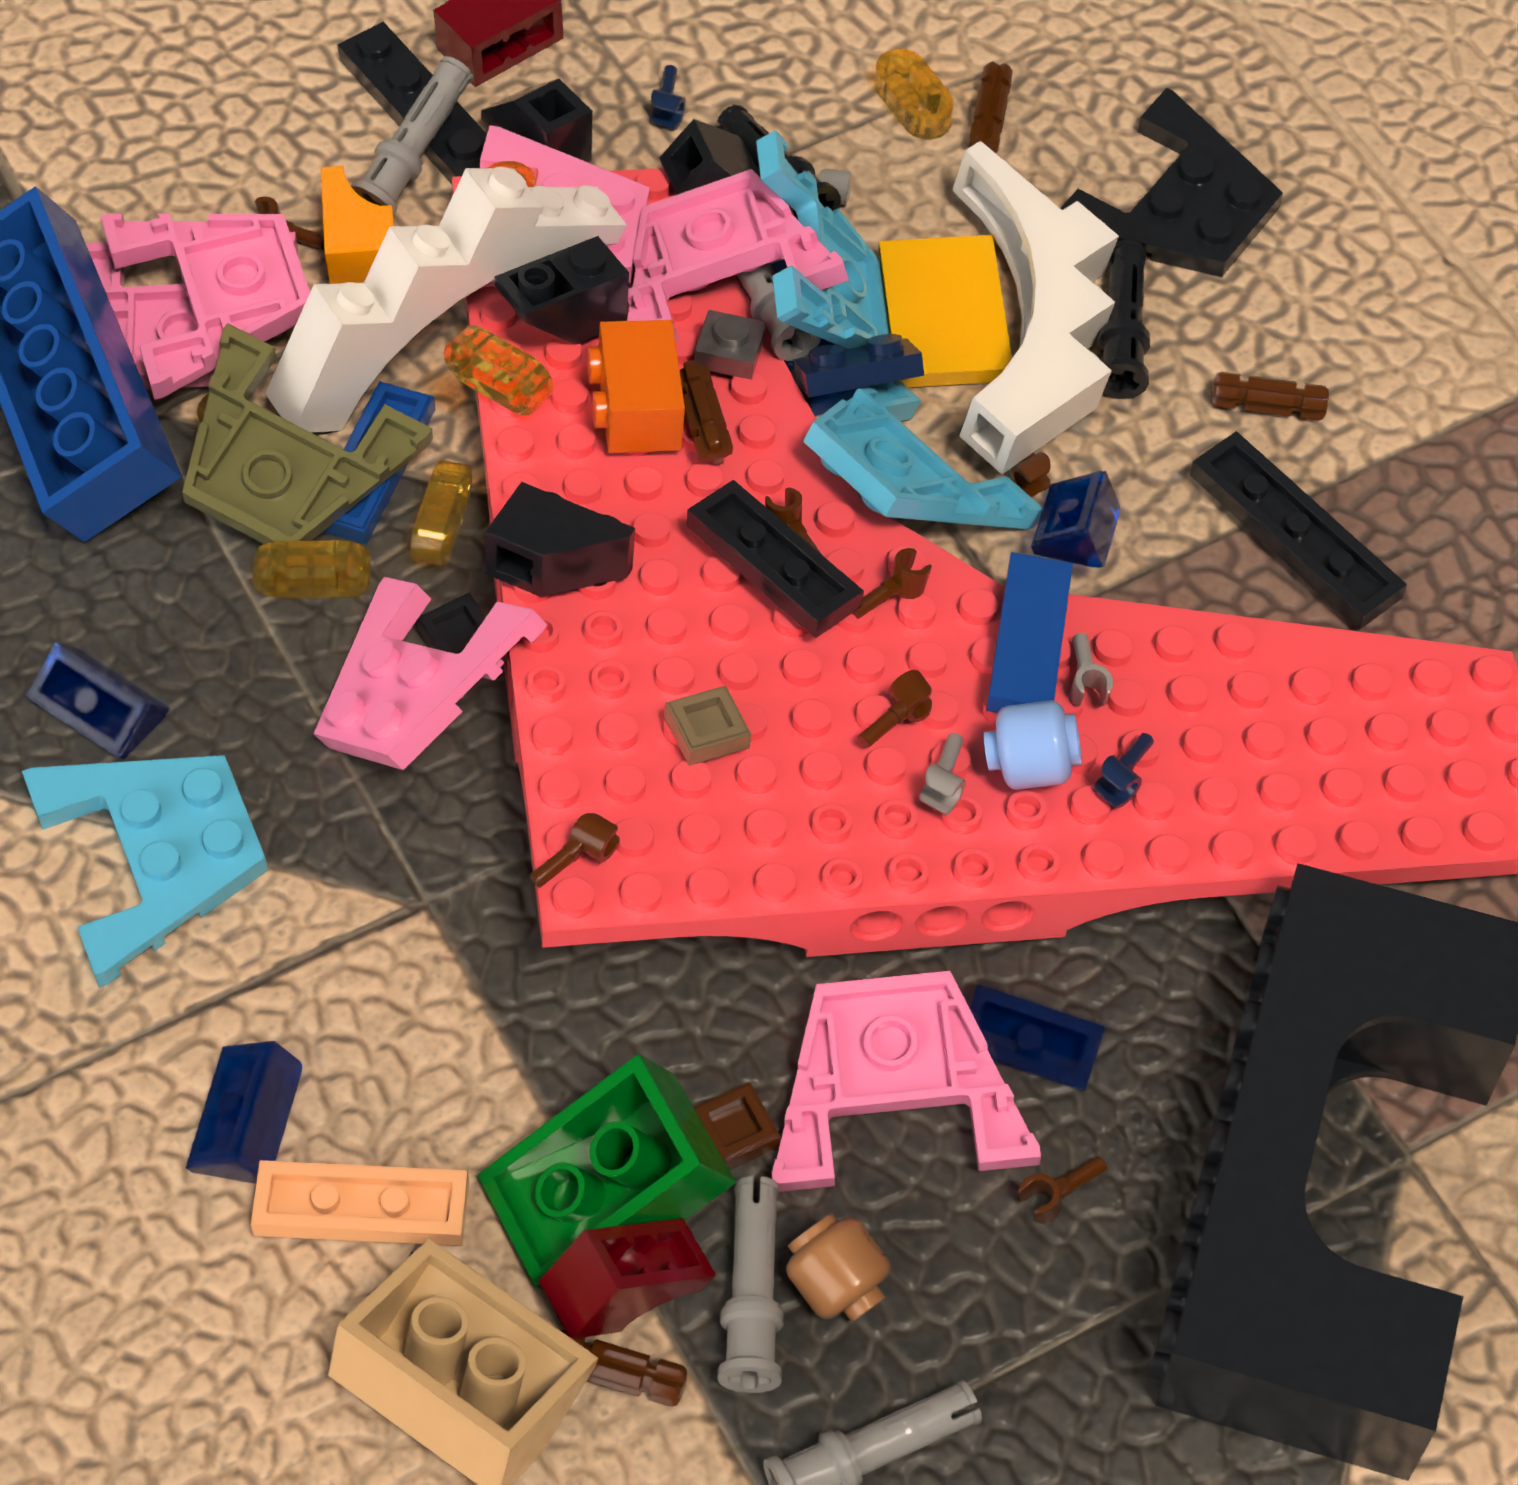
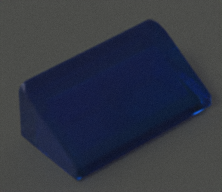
(1078, 520)
(95, 700)
(1037, 1036)
(245, 1111)

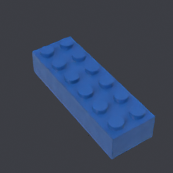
(71, 377)

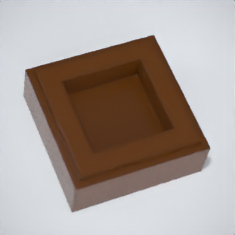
(739, 1125)

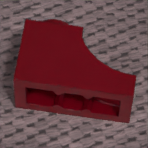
(496, 33)
(624, 1273)

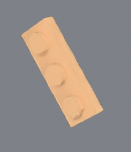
(360, 1203)

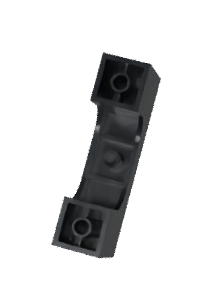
(1261, 1313)

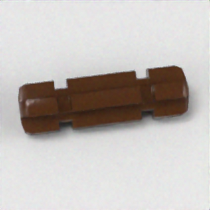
(991, 105)
(1270, 396)
(704, 414)
(633, 1373)

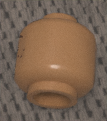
(838, 1268)

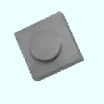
(730, 344)

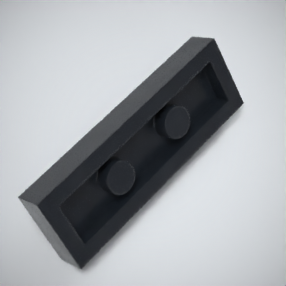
(774, 558)

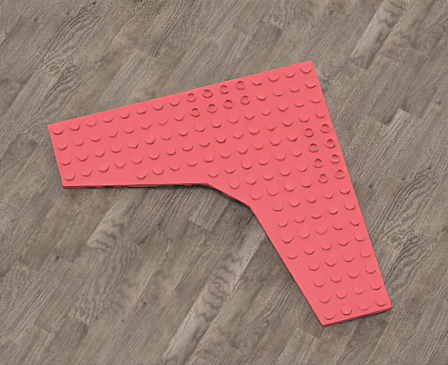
(1264, 731)

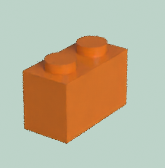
(639, 386)

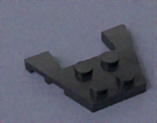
(1202, 205)

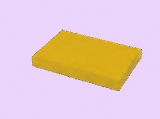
(948, 305)

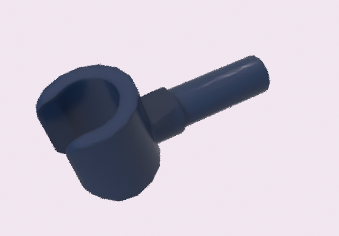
(668, 107)
(1119, 780)

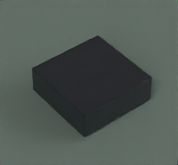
(451, 624)

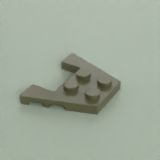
(273, 474)

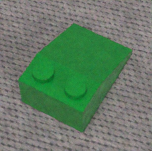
(605, 1161)

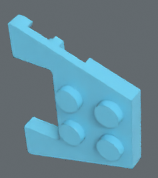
(842, 313)
(901, 473)
(179, 833)

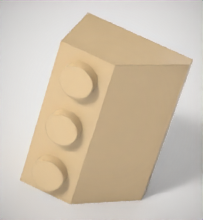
(460, 1366)

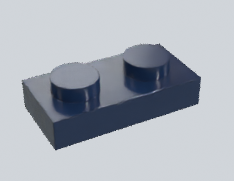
(836, 370)

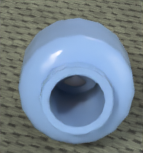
(1033, 745)

